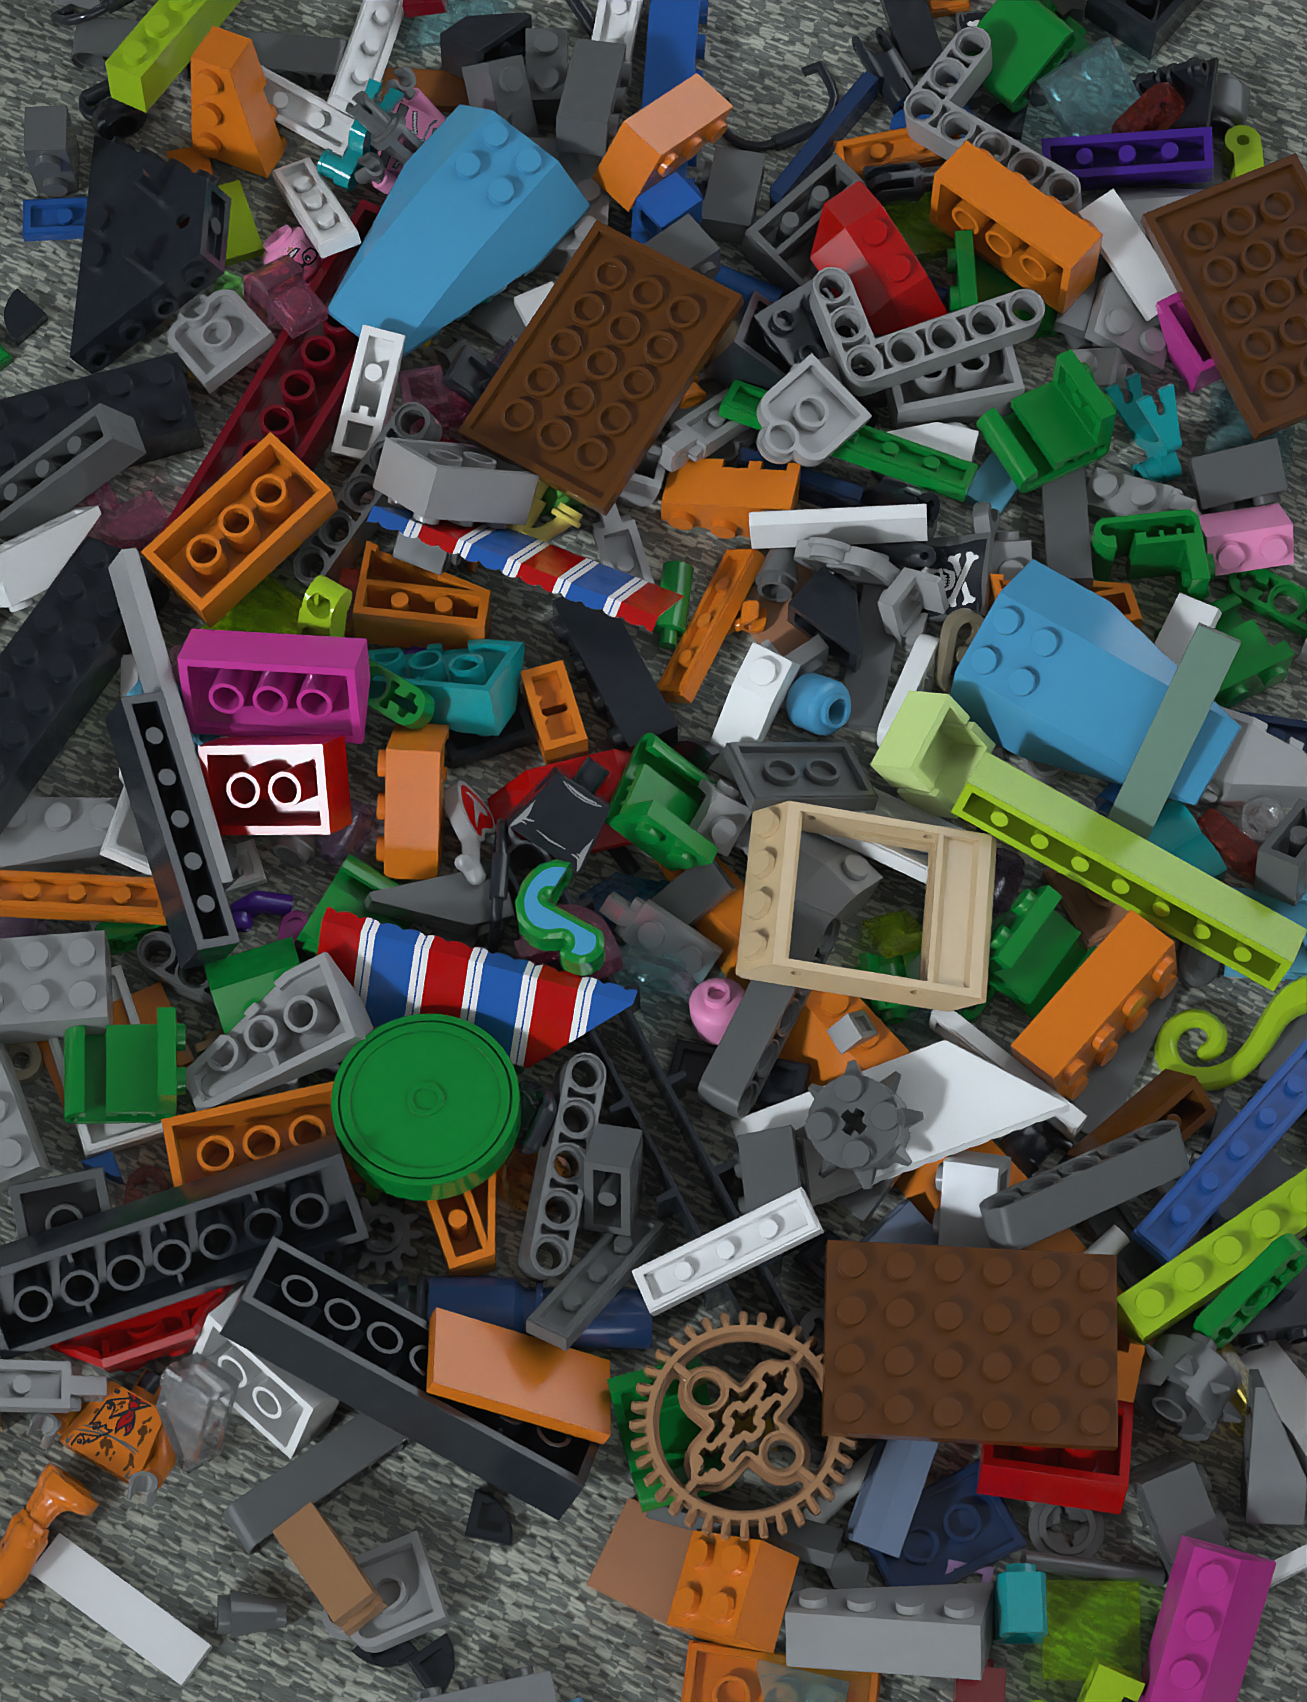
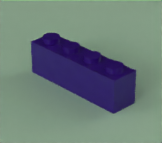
(1135, 157)

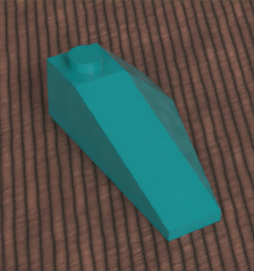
(470, 686)

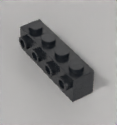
(614, 673)

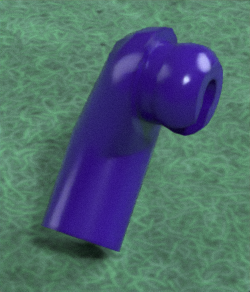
(257, 903)

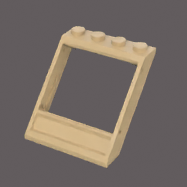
(955, 908)

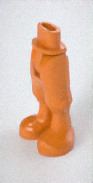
(29, 1530)

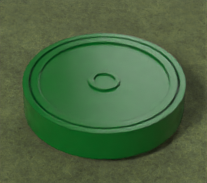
(426, 1107)

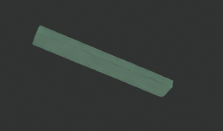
(1173, 730)

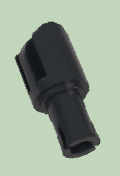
(899, 182)

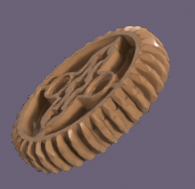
(716, 1481)

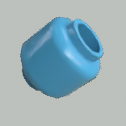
(818, 704)

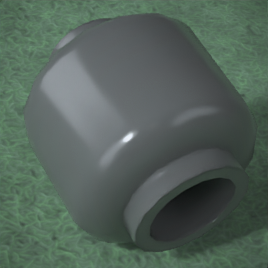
(1229, 104)

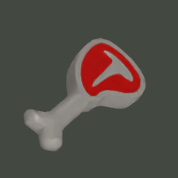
(472, 825)

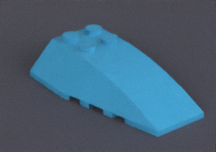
(457, 228)
(1076, 684)

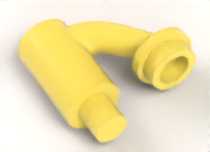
(565, 518)

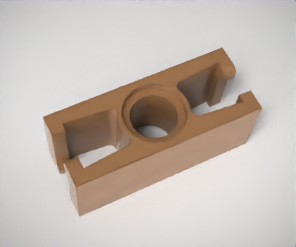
(330, 1569)

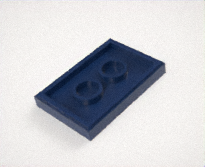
(954, 1526)

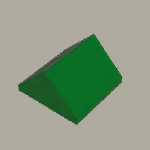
(247, 978)

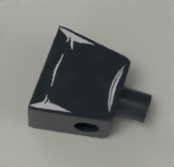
(564, 813)

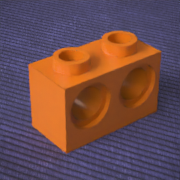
(554, 712)

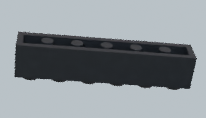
(172, 830)

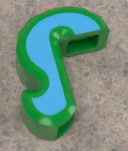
(554, 928)

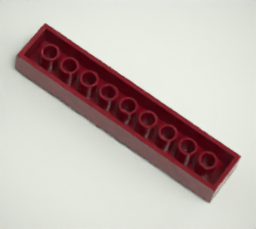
(296, 387)

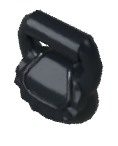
(110, 116)
(537, 1116)
(1033, 1145)

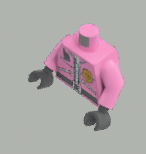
(421, 119)

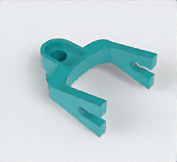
(343, 168)
(1157, 440)

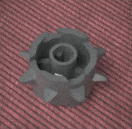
(885, 1119)
(1187, 1386)

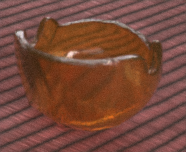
(516, 1179)

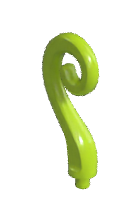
(1280, 1011)

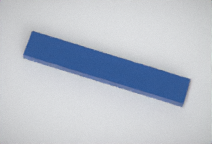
(1226, 1161)

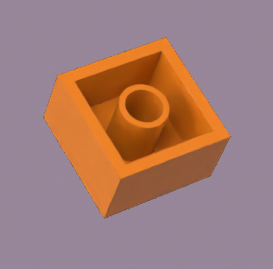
(733, 1591)

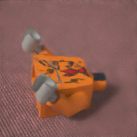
(117, 1435)

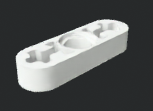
(916, 676)

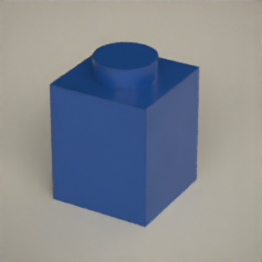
(668, 203)

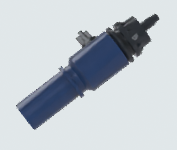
(508, 1304)

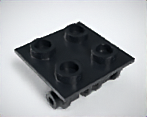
(1194, 83)
(793, 328)

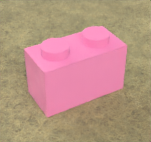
(1248, 538)

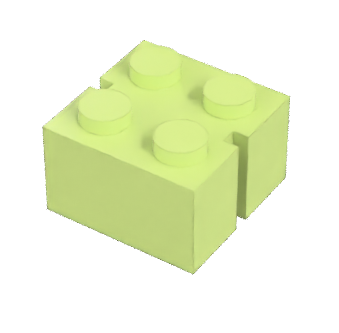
(931, 752)

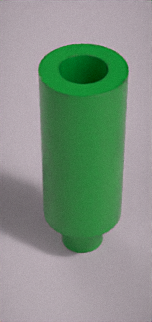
(672, 623)

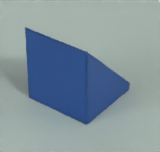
(110, 1165)

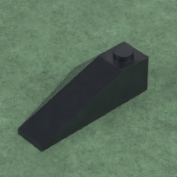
(749, 355)

